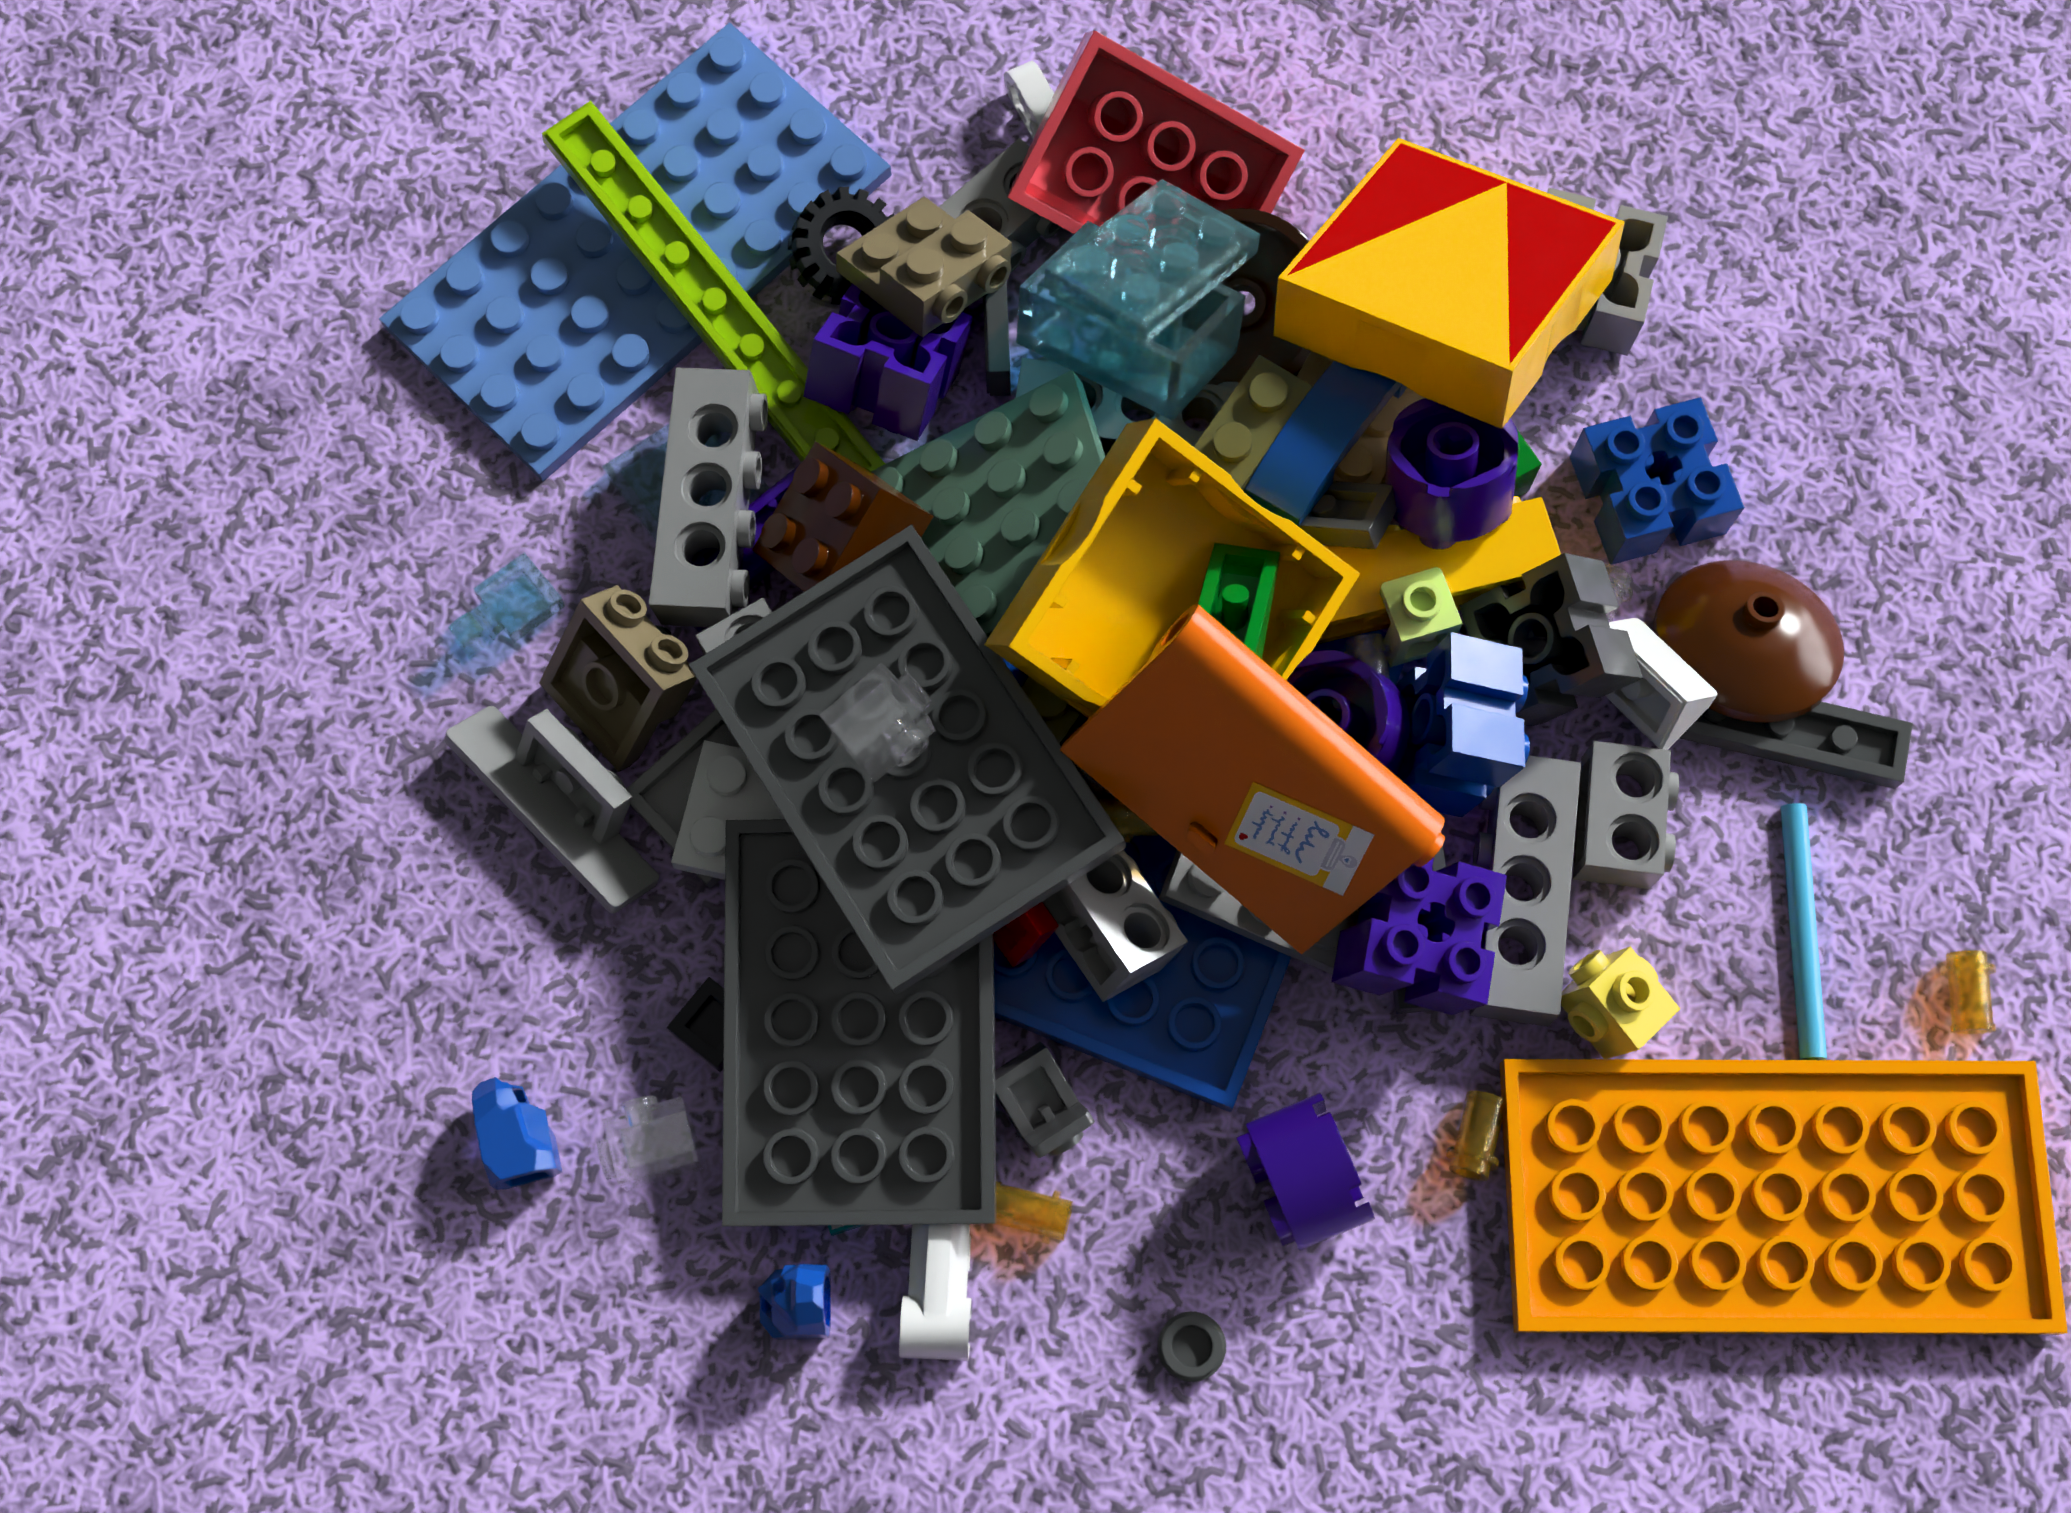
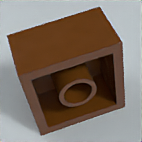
(832, 518)

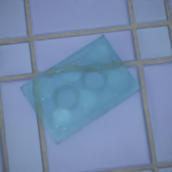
(1151, 261)

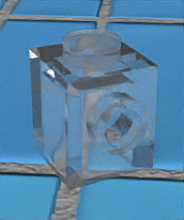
(881, 721)
(649, 1143)

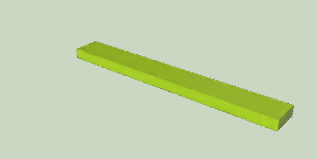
(699, 283)

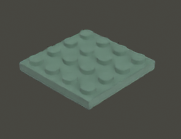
(1001, 489)

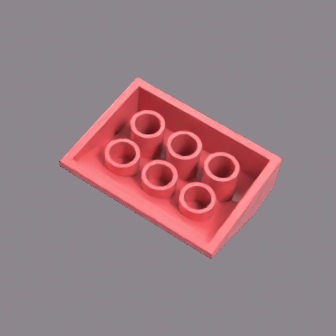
(1127, 126)

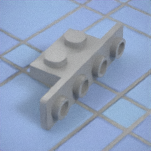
(559, 797)

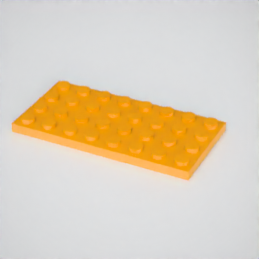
(1779, 1197)

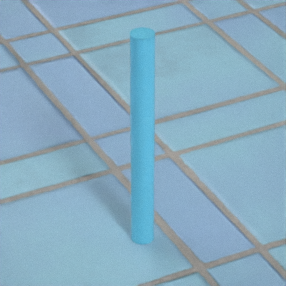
(1803, 932)

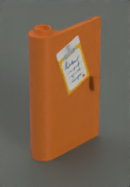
(1254, 782)

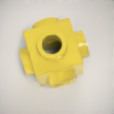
(1616, 1001)

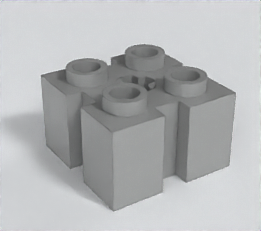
(1623, 305)

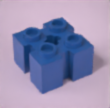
(1656, 481)
(1464, 722)

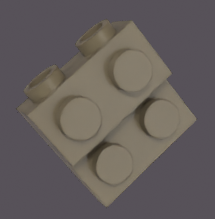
(927, 264)
(617, 674)

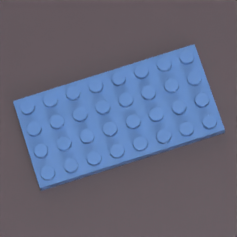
(551, 314)

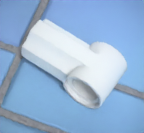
(937, 1305)

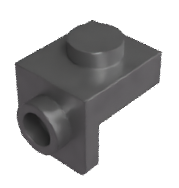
(1041, 1102)

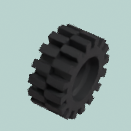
(809, 231)

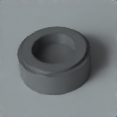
(1191, 1346)

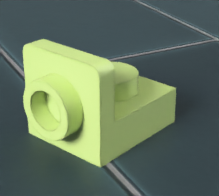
(1419, 614)

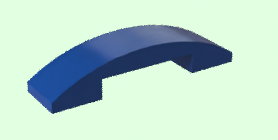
(1317, 439)

